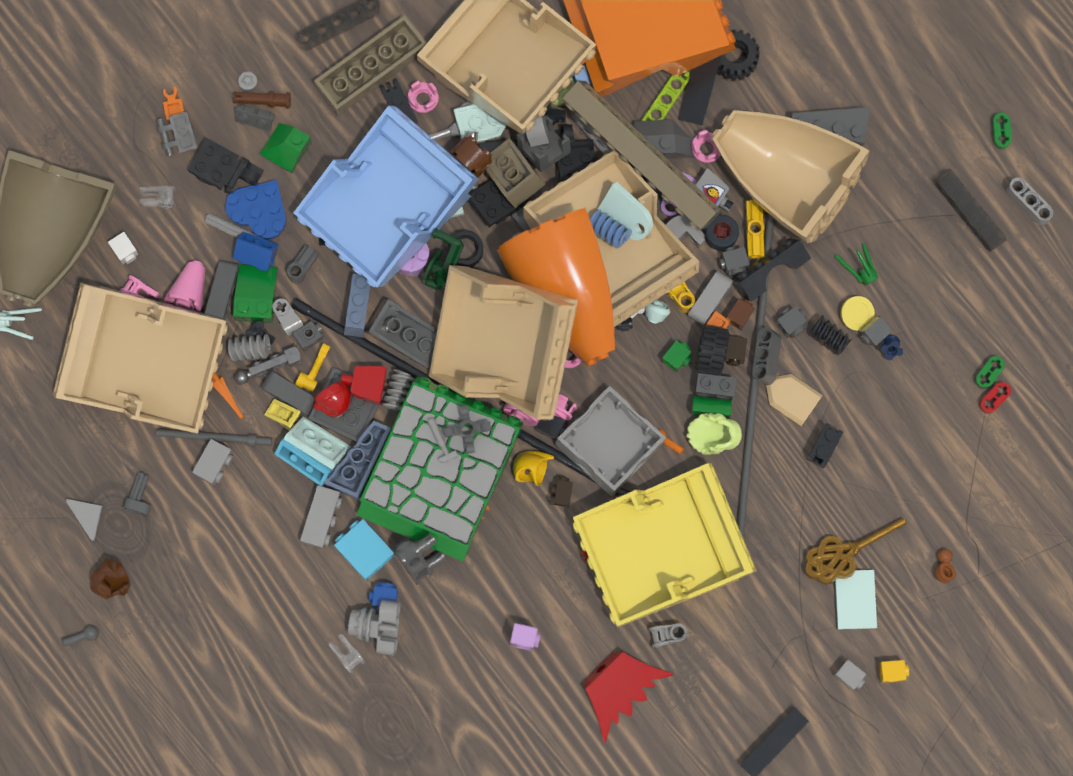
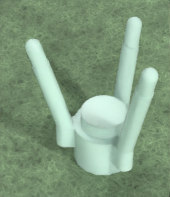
(6, 320)

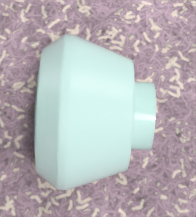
(657, 311)

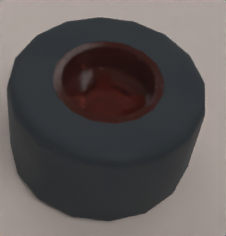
(726, 228)

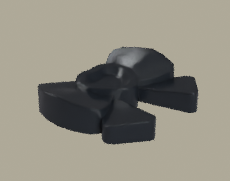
(258, 329)

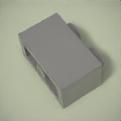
(213, 462)

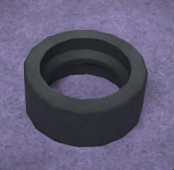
(479, 245)

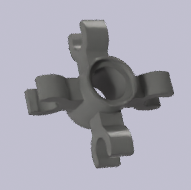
(456, 431)

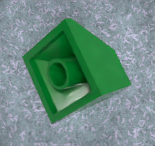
(286, 147)

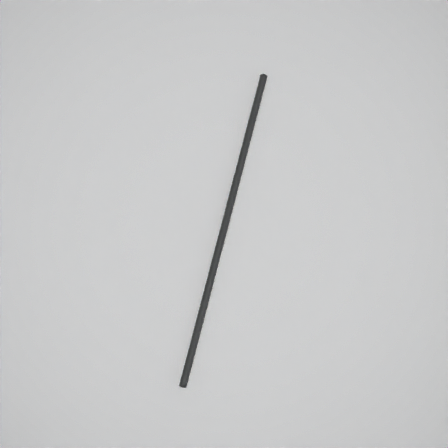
(753, 391)

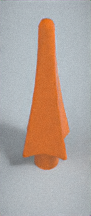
(221, 387)

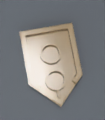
(792, 398)

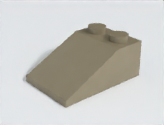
(513, 173)

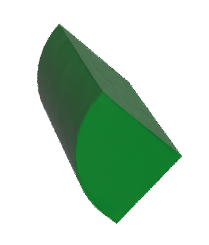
(704, 404)

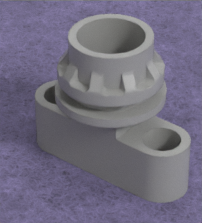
(384, 627)

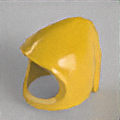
(535, 462)

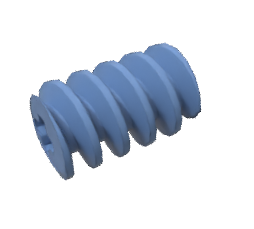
(609, 231)

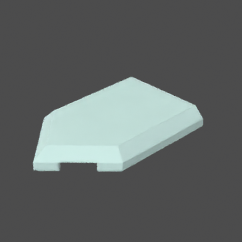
(477, 120)

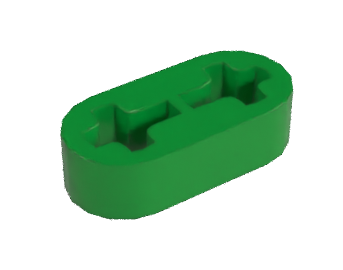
(996, 129)
(986, 370)

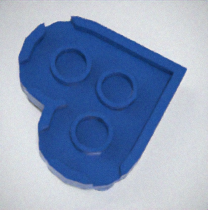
(258, 208)

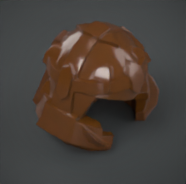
(110, 579)

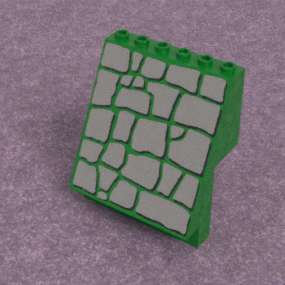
(424, 496)

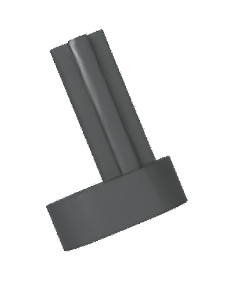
(133, 503)

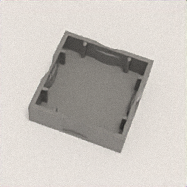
(610, 441)

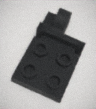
(580, 157)
(220, 167)
(492, 204)

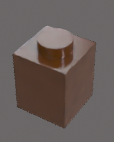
(740, 313)

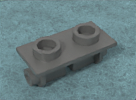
(246, 115)

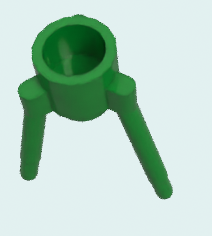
(868, 274)

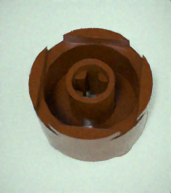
(472, 156)

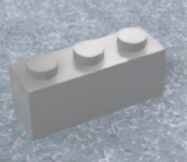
(321, 517)

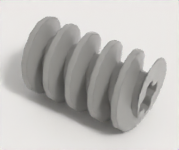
(249, 349)
(398, 390)

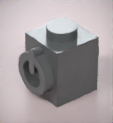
(734, 261)
(792, 322)

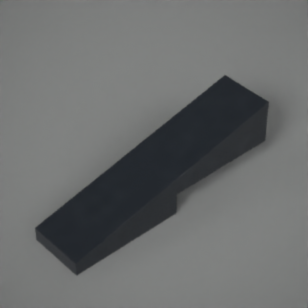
(774, 743)

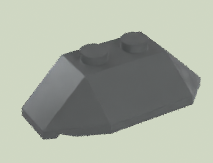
(666, 137)

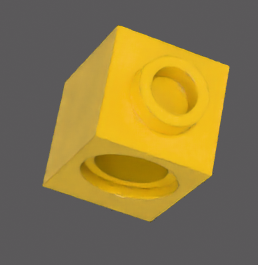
(893, 671)

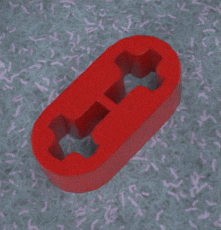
(992, 394)

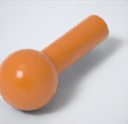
(671, 444)

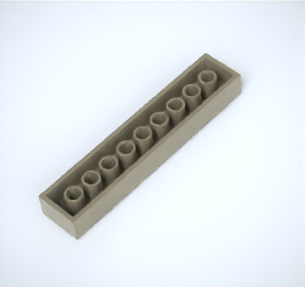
(642, 155)

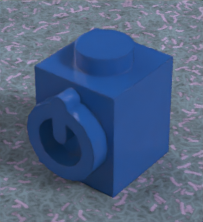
(381, 592)

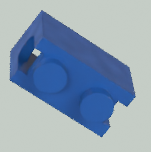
(255, 251)

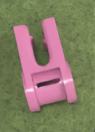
(134, 285)

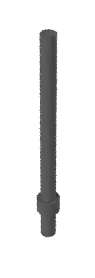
(251, 440)

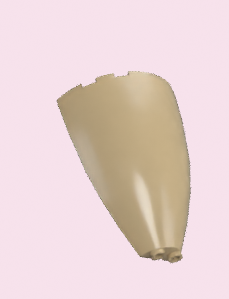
(791, 168)

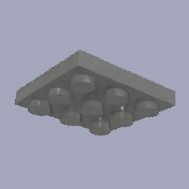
(353, 421)

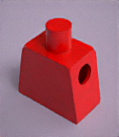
(366, 383)

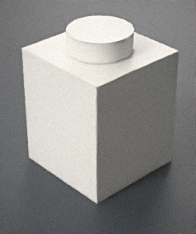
(123, 248)

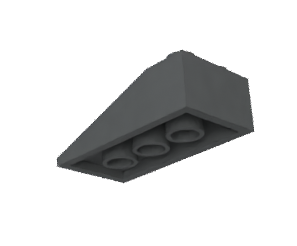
(403, 332)

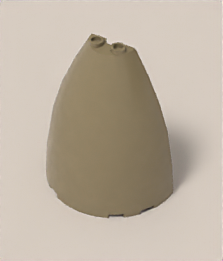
(45, 224)

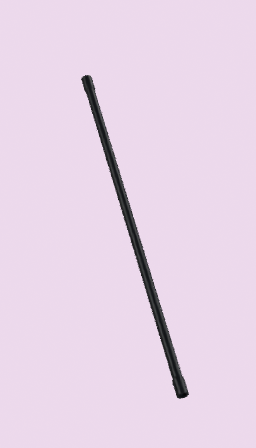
(307, 310)

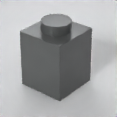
(874, 331)

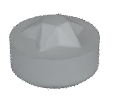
(247, 81)

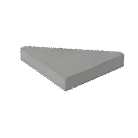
(87, 515)

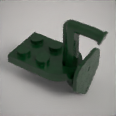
(441, 270)

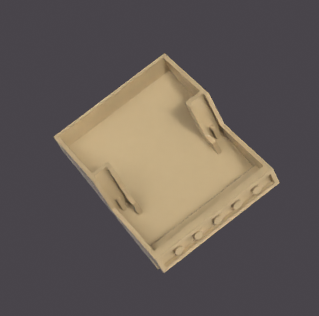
(507, 57)
(639, 268)
(502, 340)
(140, 358)

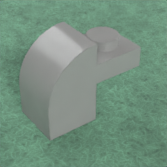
(539, 133)
(681, 227)

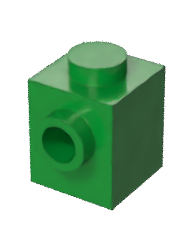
(677, 356)

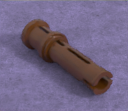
(272, 99)

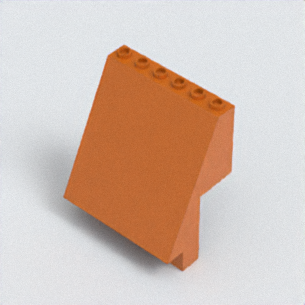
(649, 36)

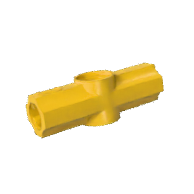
(755, 241)

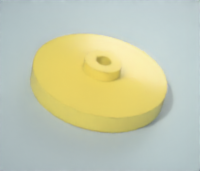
(856, 312)

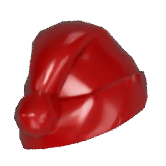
(333, 400)

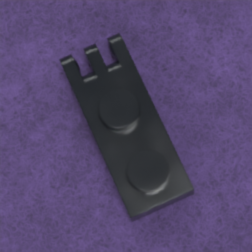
(396, 97)

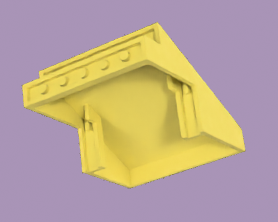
(663, 545)

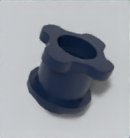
(891, 347)

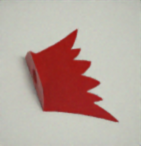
(616, 684)

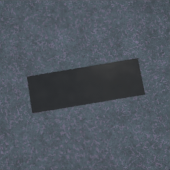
(699, 92)

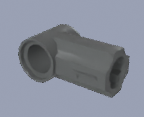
(303, 263)

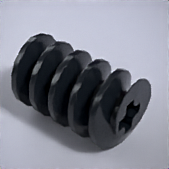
(830, 335)

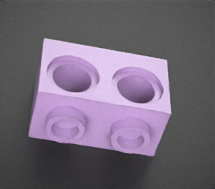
(524, 637)

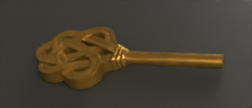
(834, 554)

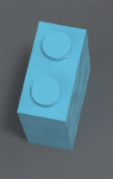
(363, 549)

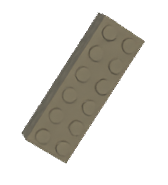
(370, 65)

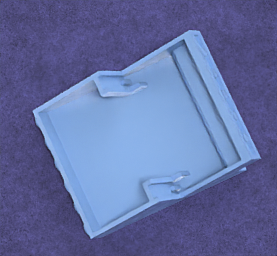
(386, 197)

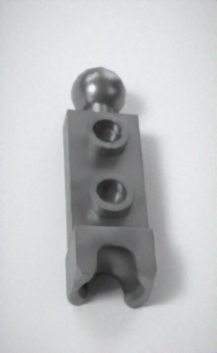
(291, 358)

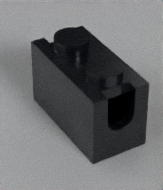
(824, 446)

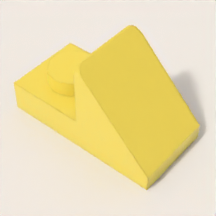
(282, 414)

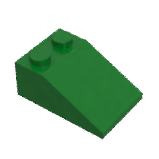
(255, 294)

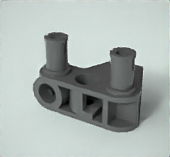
(411, 557)

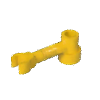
(308, 381)

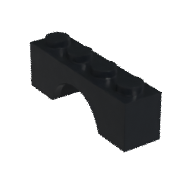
(753, 282)

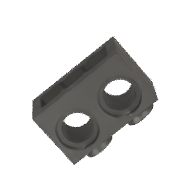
(715, 386)

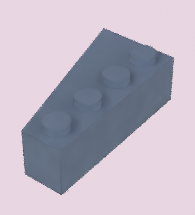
(355, 470)

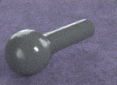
(90, 633)

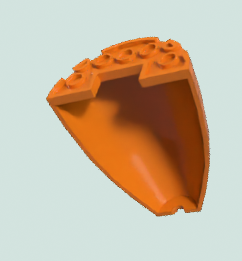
(567, 261)

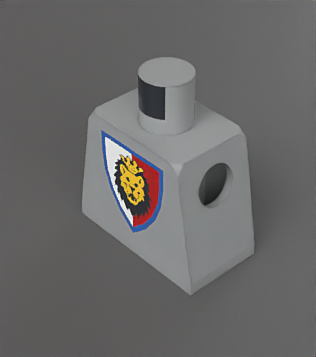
(715, 190)

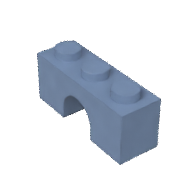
(357, 306)

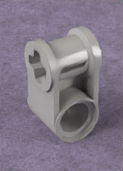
(288, 319)
(666, 635)

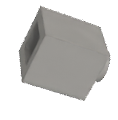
(850, 676)

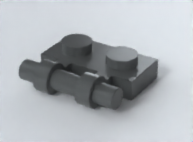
(182, 131)

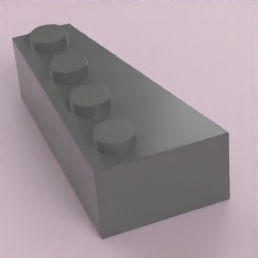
(844, 122)

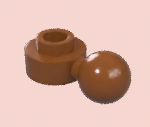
(945, 571)

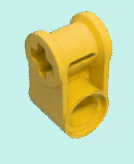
(678, 294)

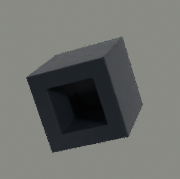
(551, 428)

